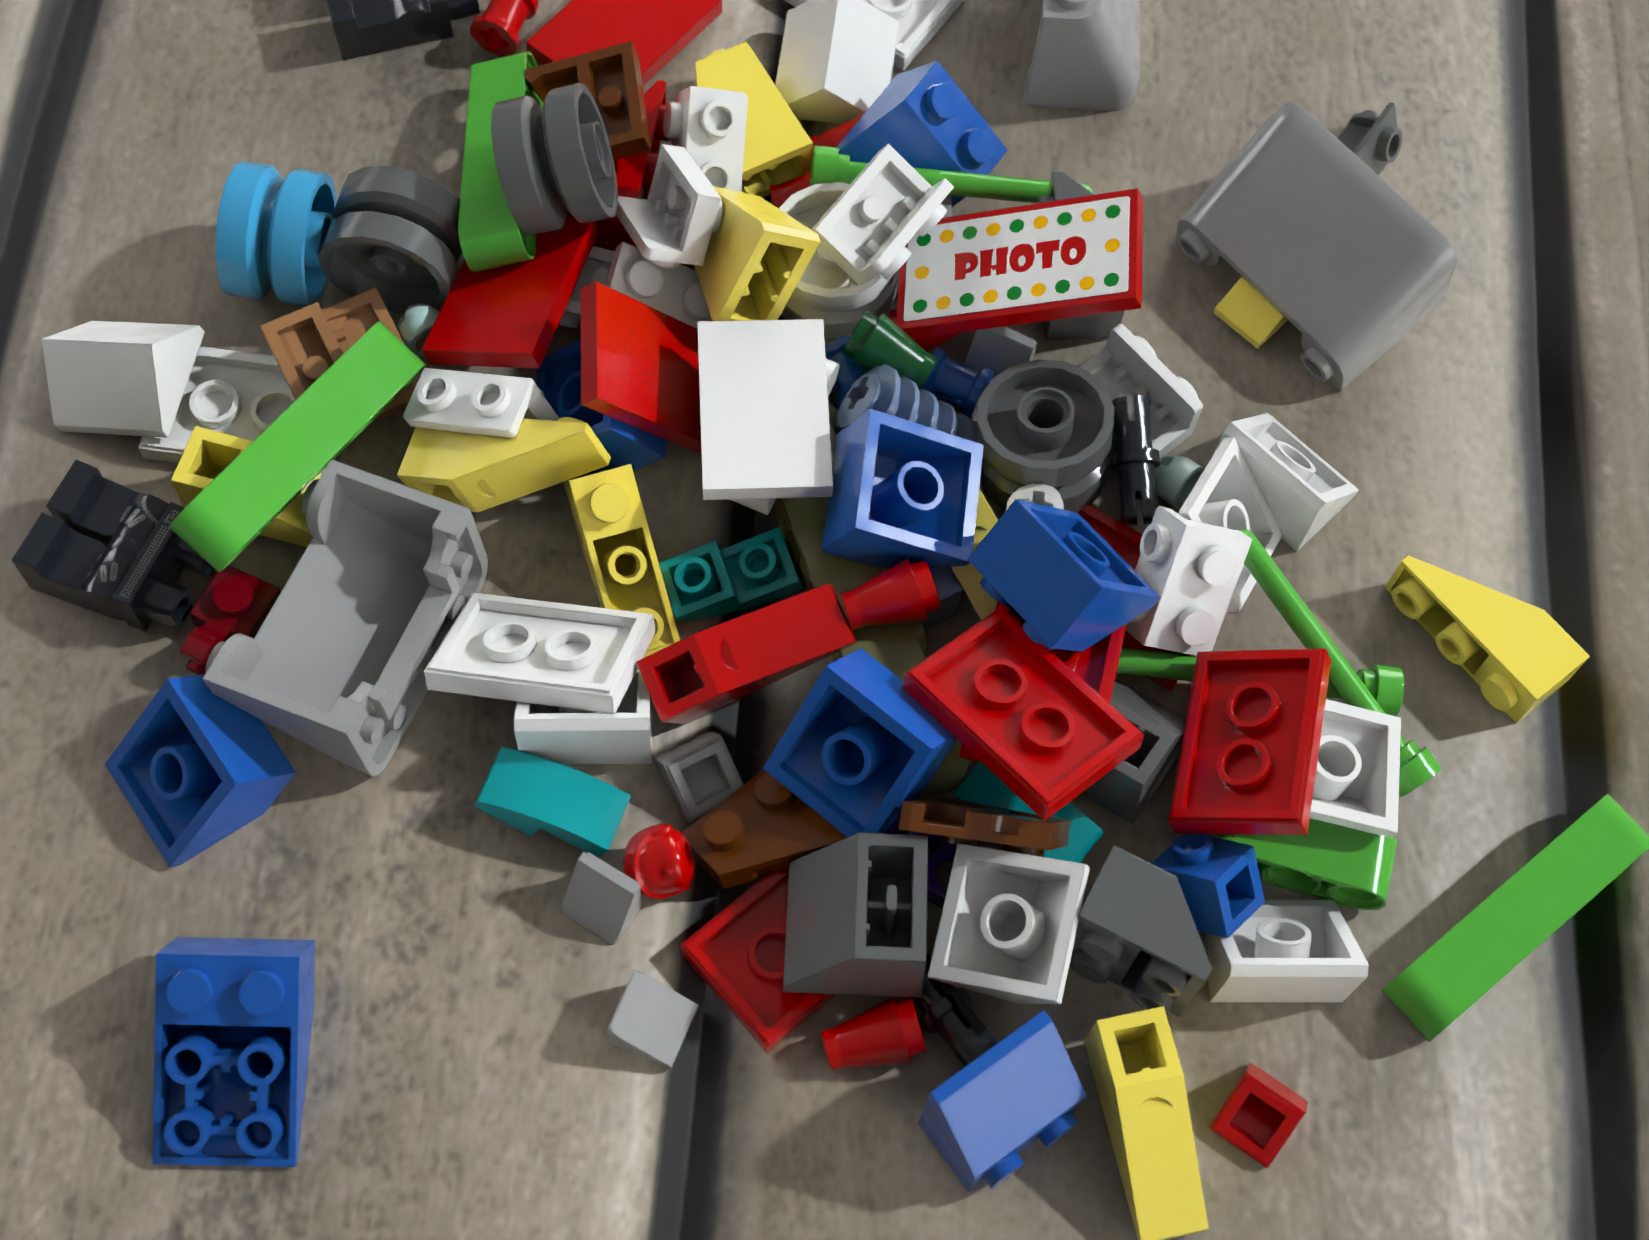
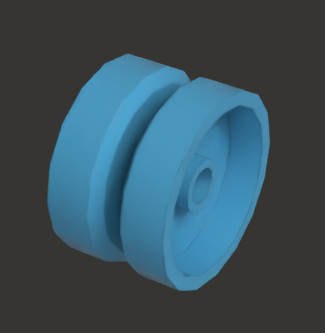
(273, 233)

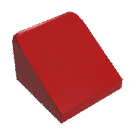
(1259, 1115)

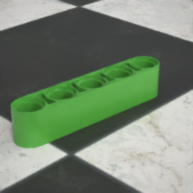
(485, 222)
(296, 447)
(1517, 917)

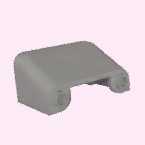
(1085, 55)
(1321, 243)
(356, 618)

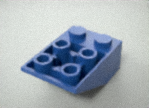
(231, 1050)

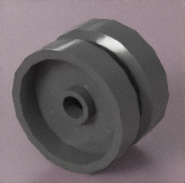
(554, 159)
(394, 236)
(1047, 428)

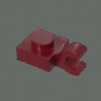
(228, 606)

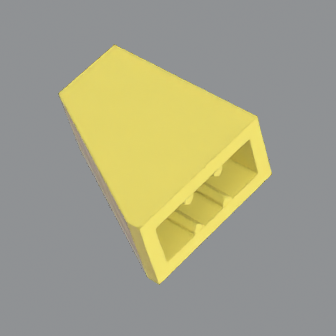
(774, 138)
(753, 259)

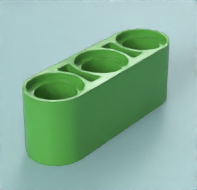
(1326, 863)

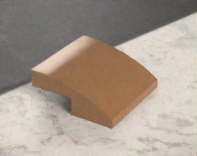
(315, 338)

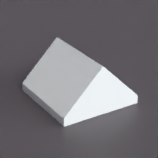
(835, 58)
(119, 376)
(1292, 477)
(1232, 499)
(589, 736)
(1358, 770)
(1009, 924)
(1287, 956)

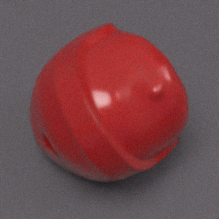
(659, 861)

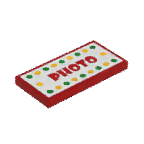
(1024, 265)

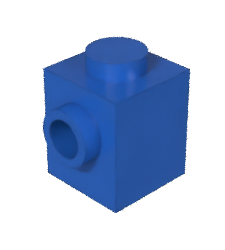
(1216, 880)

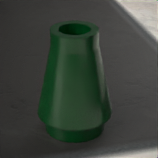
(883, 342)

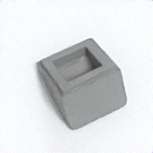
(999, 349)
(699, 774)
(601, 898)
(651, 1020)

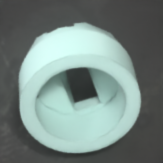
(416, 326)
(1176, 479)

